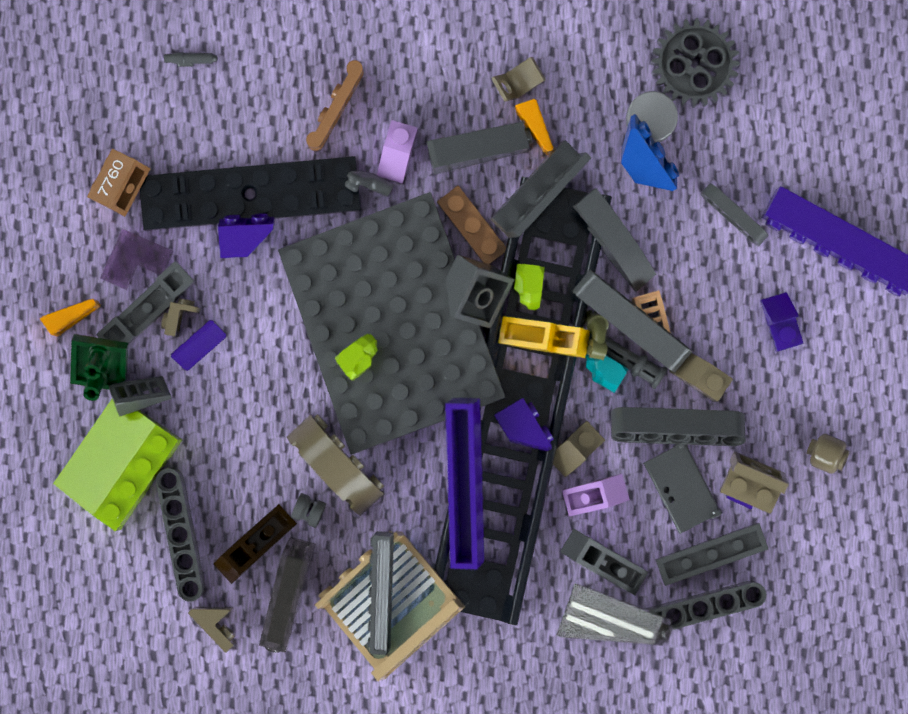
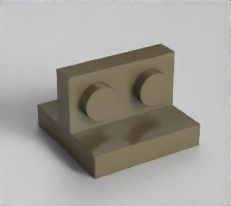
(754, 482)

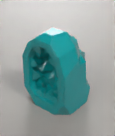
(606, 372)

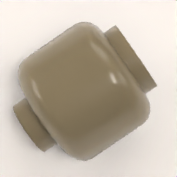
(828, 453)

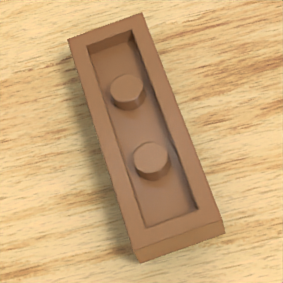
(472, 225)

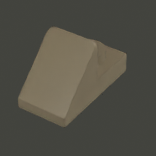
(577, 448)
(208, 620)

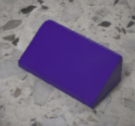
(198, 345)

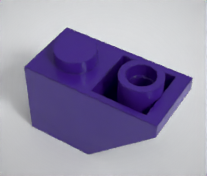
(242, 235)
(521, 426)

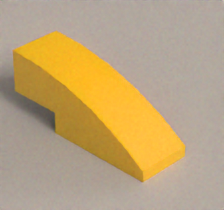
(544, 336)

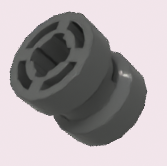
(302, 508)

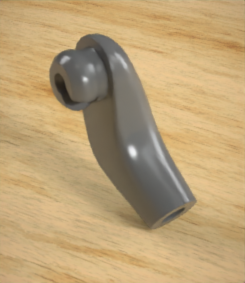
(368, 180)

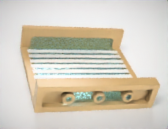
(419, 605)

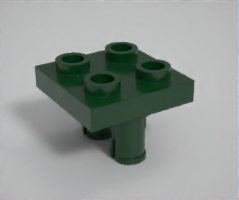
(97, 364)

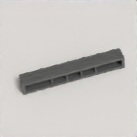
(381, 592)

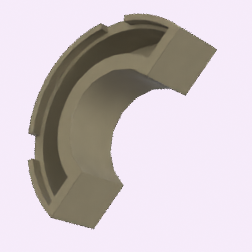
(334, 466)

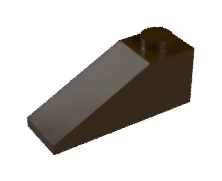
(254, 544)

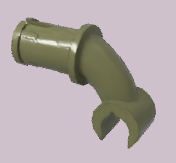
(598, 327)

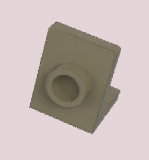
(519, 80)

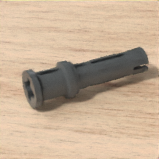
(637, 364)

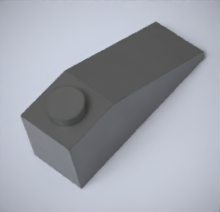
(604, 562)

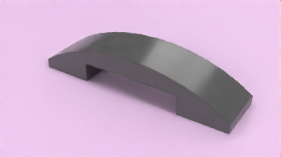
(148, 306)

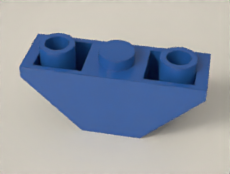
(646, 159)

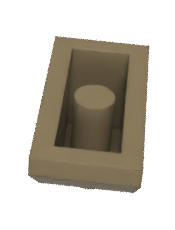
(703, 377)

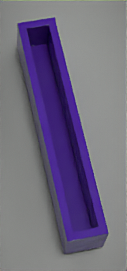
(839, 239)
(465, 483)

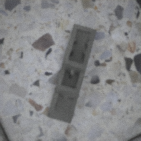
(615, 239)

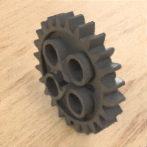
(707, 41)

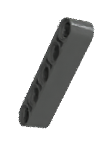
(632, 321)
(678, 426)
(176, 547)
(711, 599)

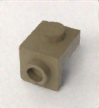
(172, 320)

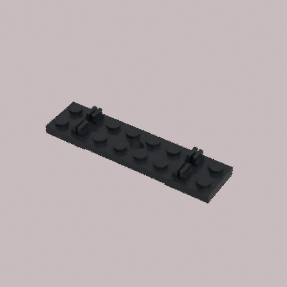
(279, 189)

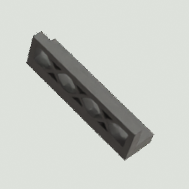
(539, 190)

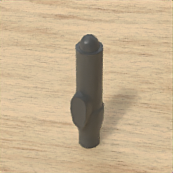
(189, 59)

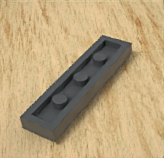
(711, 554)

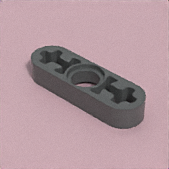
(734, 214)

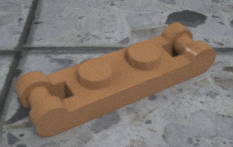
(329, 117)

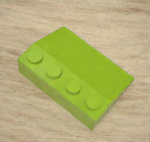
(117, 464)

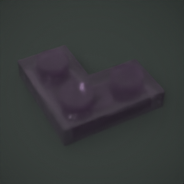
(133, 252)

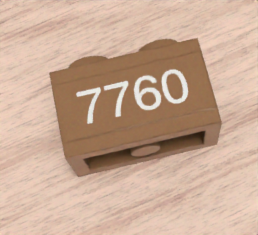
(118, 182)

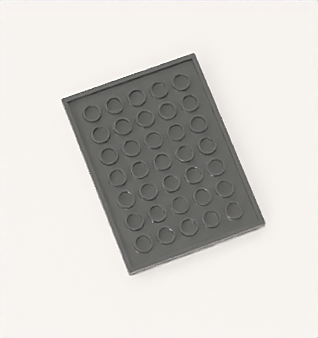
(389, 282)

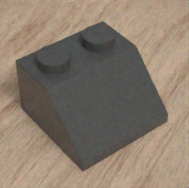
(476, 291)

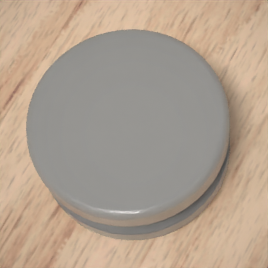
(657, 112)

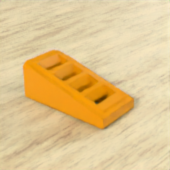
(532, 118)
(64, 319)

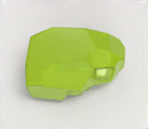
(529, 285)
(357, 356)

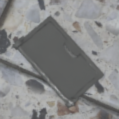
(685, 485)

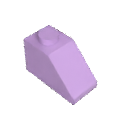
(397, 151)
(595, 495)

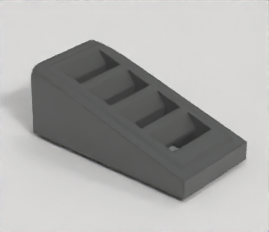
(126, 403)

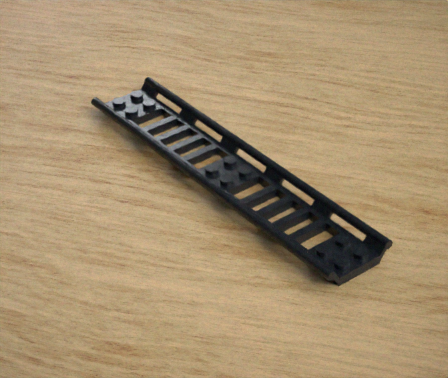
(487, 588)

